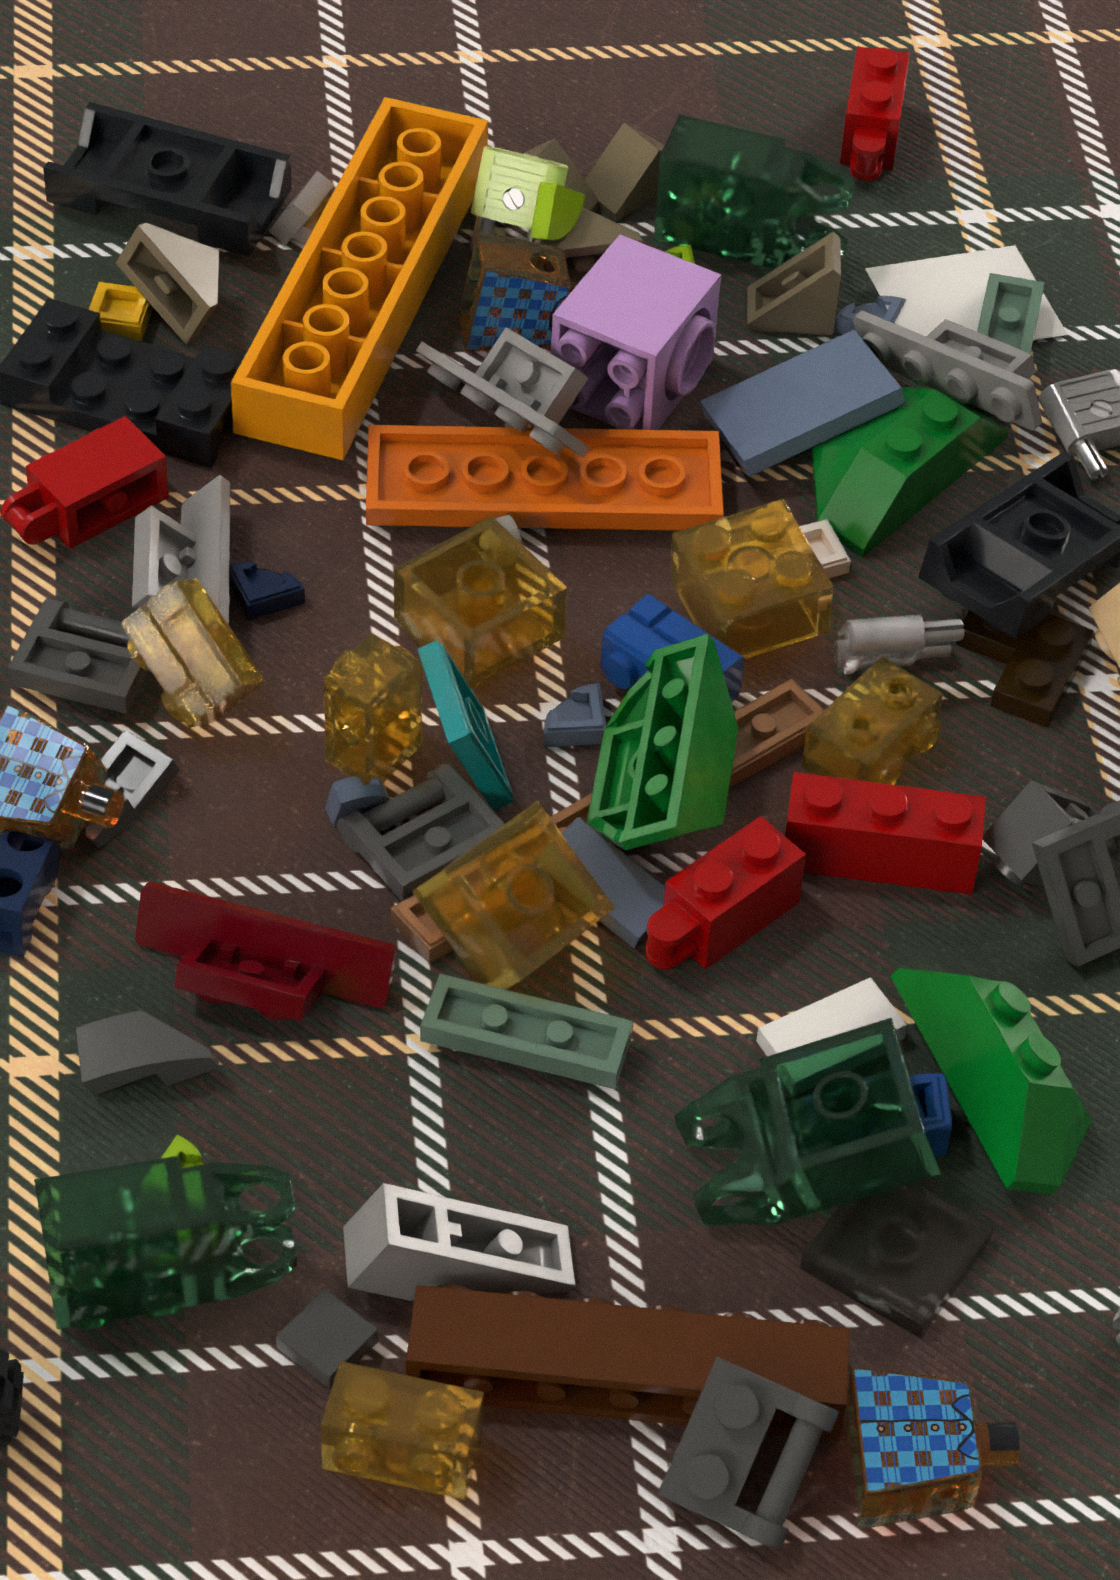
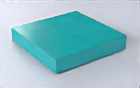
(466, 725)

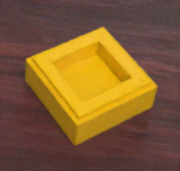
(122, 310)

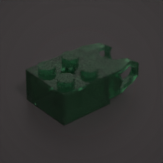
(743, 194)
(813, 1129)
(157, 1237)

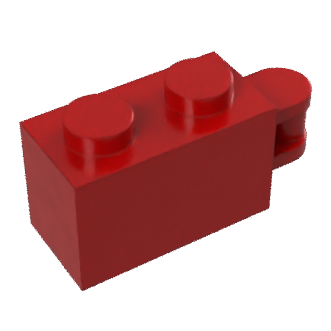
(874, 111)
(88, 486)
(726, 897)

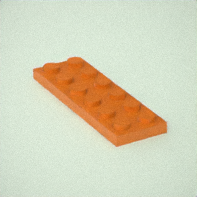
(480, 472)

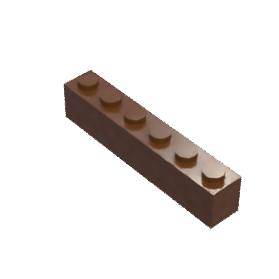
(614, 1357)

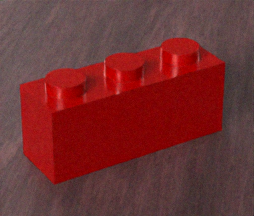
(886, 832)

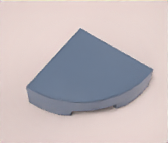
(844, 319)
(577, 719)
(351, 795)

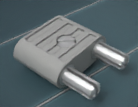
(1086, 416)

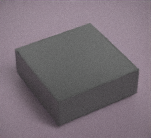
(325, 1335)

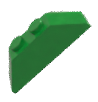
(897, 465)
(667, 750)
(1000, 1074)

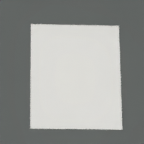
(955, 289)

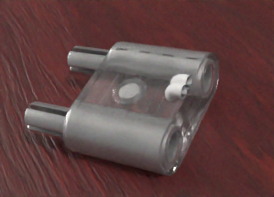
(895, 638)

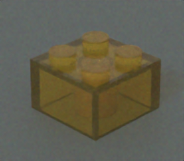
(752, 580)
(481, 600)
(514, 899)

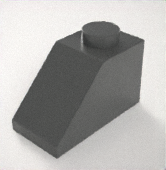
(1029, 817)

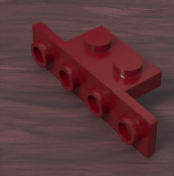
(260, 955)

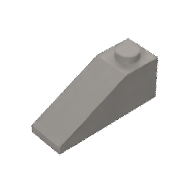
(434, 1240)

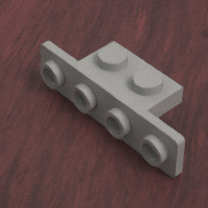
(959, 364)
(524, 383)
(187, 550)

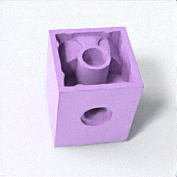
(638, 333)

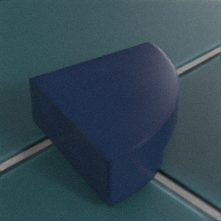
(264, 590)

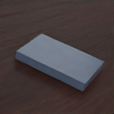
(802, 402)

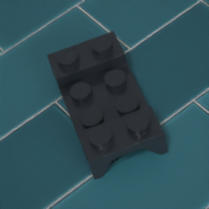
(173, 173)
(93, 377)
(1023, 548)

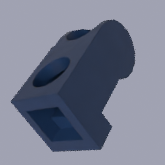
(26, 877)

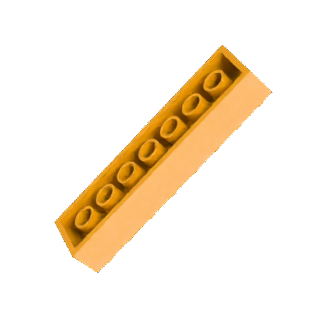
(359, 280)

